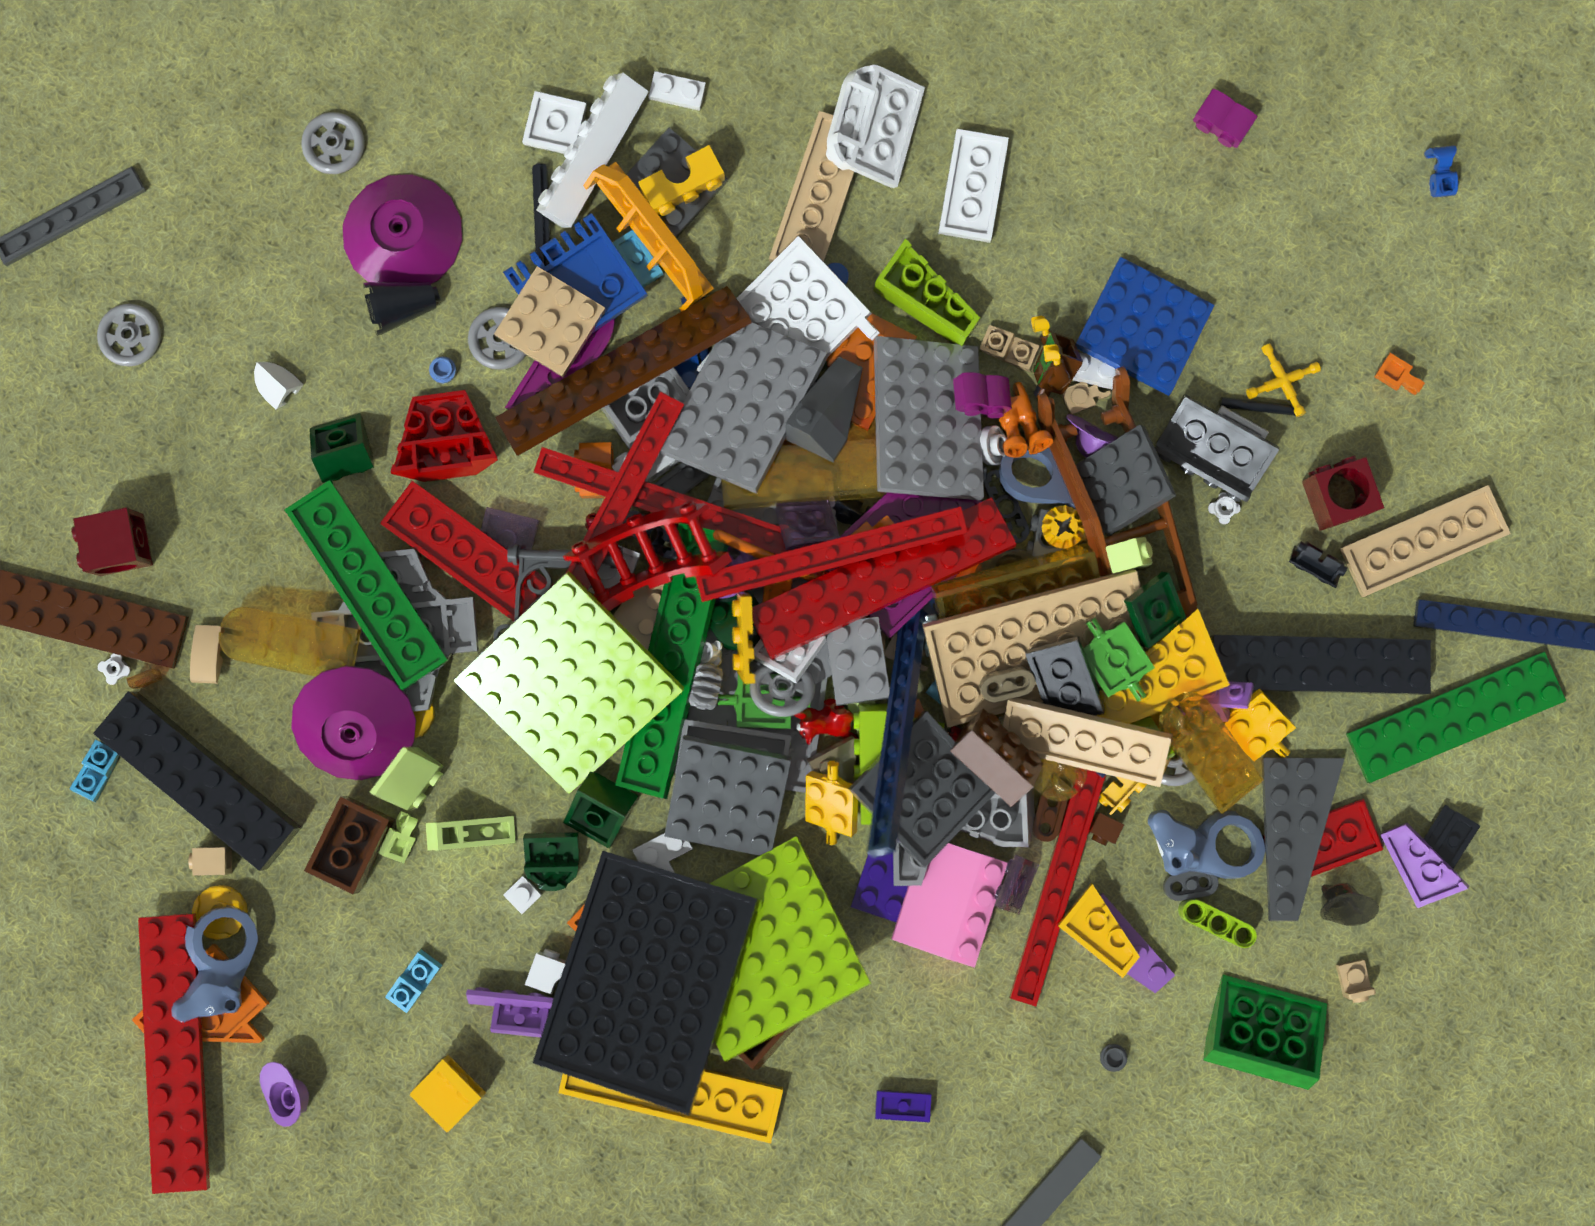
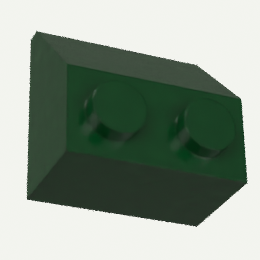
(341, 448)
(600, 809)

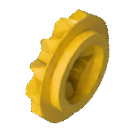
(1050, 527)

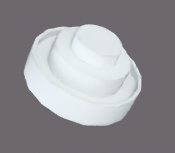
(992, 444)

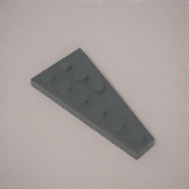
(1295, 816)

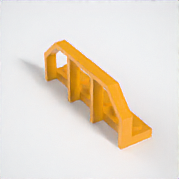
(652, 232)

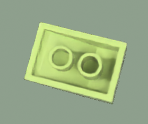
(408, 778)

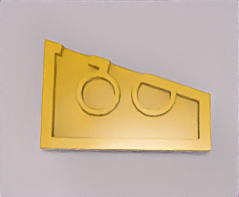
(745, 652)
(1099, 932)

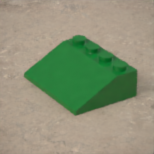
(1266, 1032)

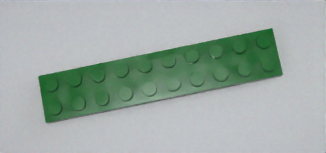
(678, 645)

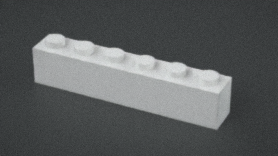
(593, 148)

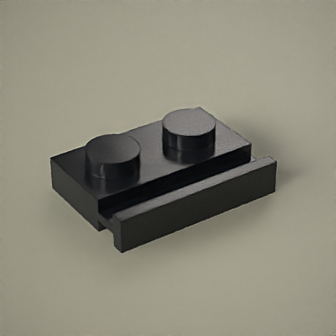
(1451, 835)

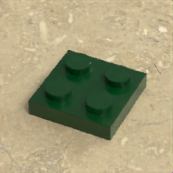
(1155, 609)

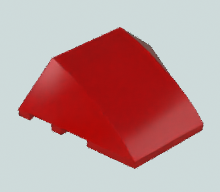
(442, 439)

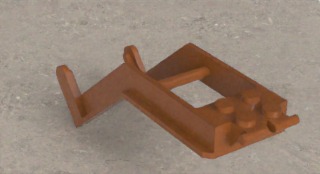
(1091, 525)

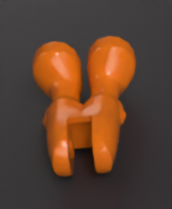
(1023, 414)

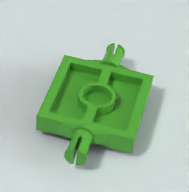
(1117, 659)
(749, 714)

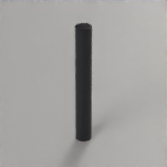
(1258, 406)

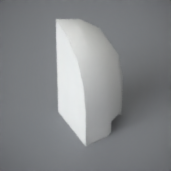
(275, 383)

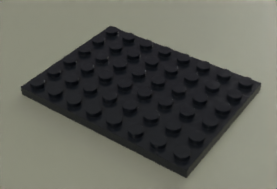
(645, 982)

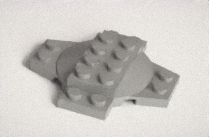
(448, 620)

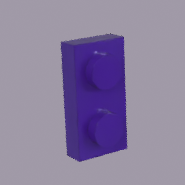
(903, 1106)

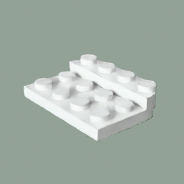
(874, 123)

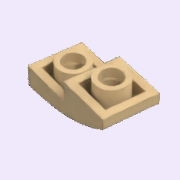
(1009, 349)
(205, 654)

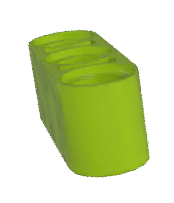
(1228, 929)

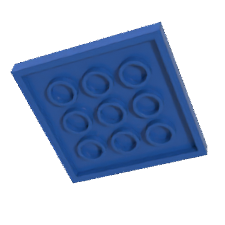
(1144, 326)

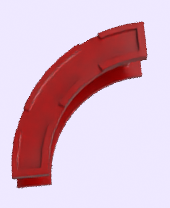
(658, 572)

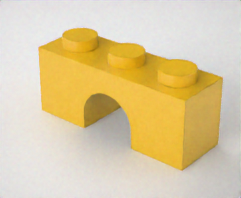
(704, 175)

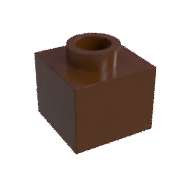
(1105, 829)

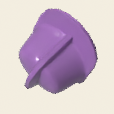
(1089, 437)
(283, 1093)

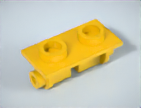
(1118, 796)

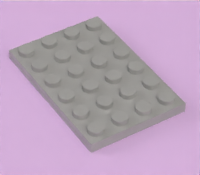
(741, 404)
(919, 433)

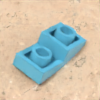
(96, 771)
(413, 981)

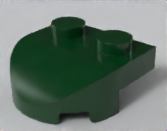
(723, 622)
(551, 859)

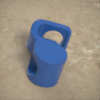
(1443, 181)

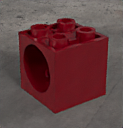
(1359, 474)
(112, 542)

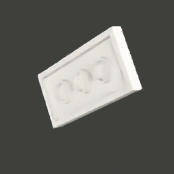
(973, 185)

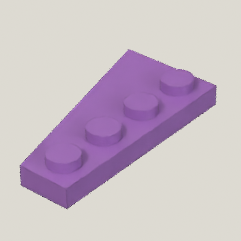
(1149, 968)

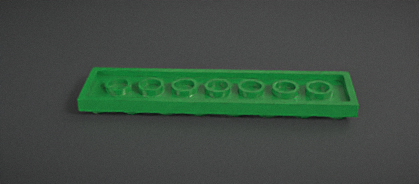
(366, 585)
(1455, 717)

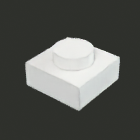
(522, 894)

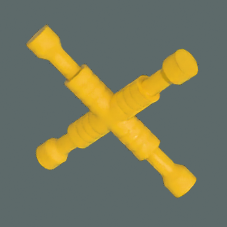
(1283, 380)

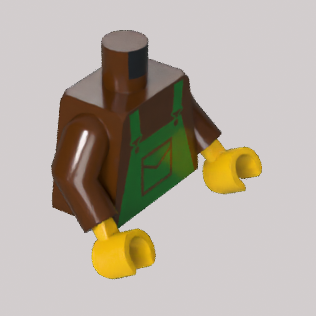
(1057, 360)

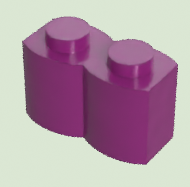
(1224, 119)
(982, 394)

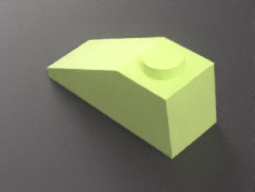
(1130, 555)
(470, 833)

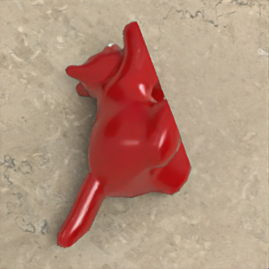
(830, 720)

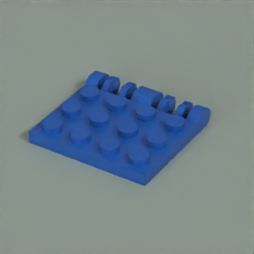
(590, 268)

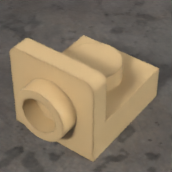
(1355, 981)

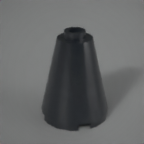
(398, 302)

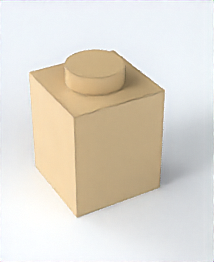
(211, 860)

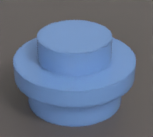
(442, 370)

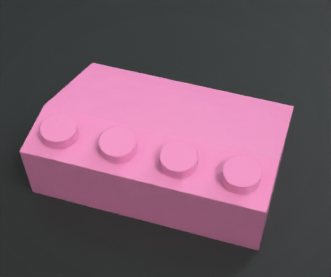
(952, 905)

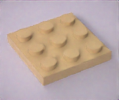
(550, 321)

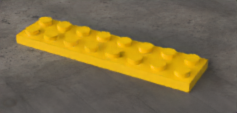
(721, 1104)

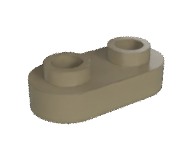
(1006, 684)

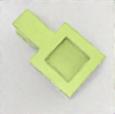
(399, 842)

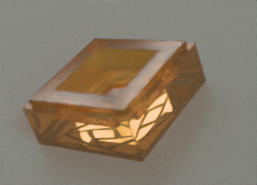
(144, 679)

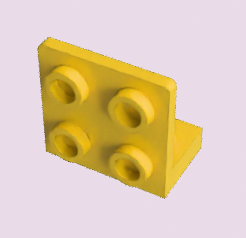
(447, 1093)

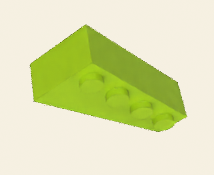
(925, 295)
(871, 730)

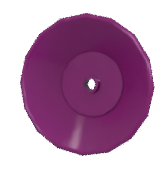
(423, 247)
(356, 701)

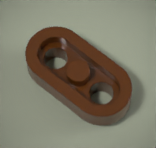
(1049, 815)

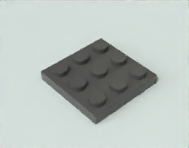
(670, 156)
(1125, 480)

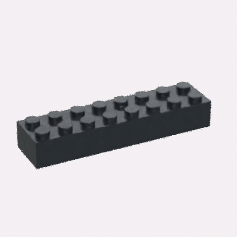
(1327, 664)
(197, 780)

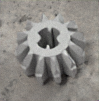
(706, 686)

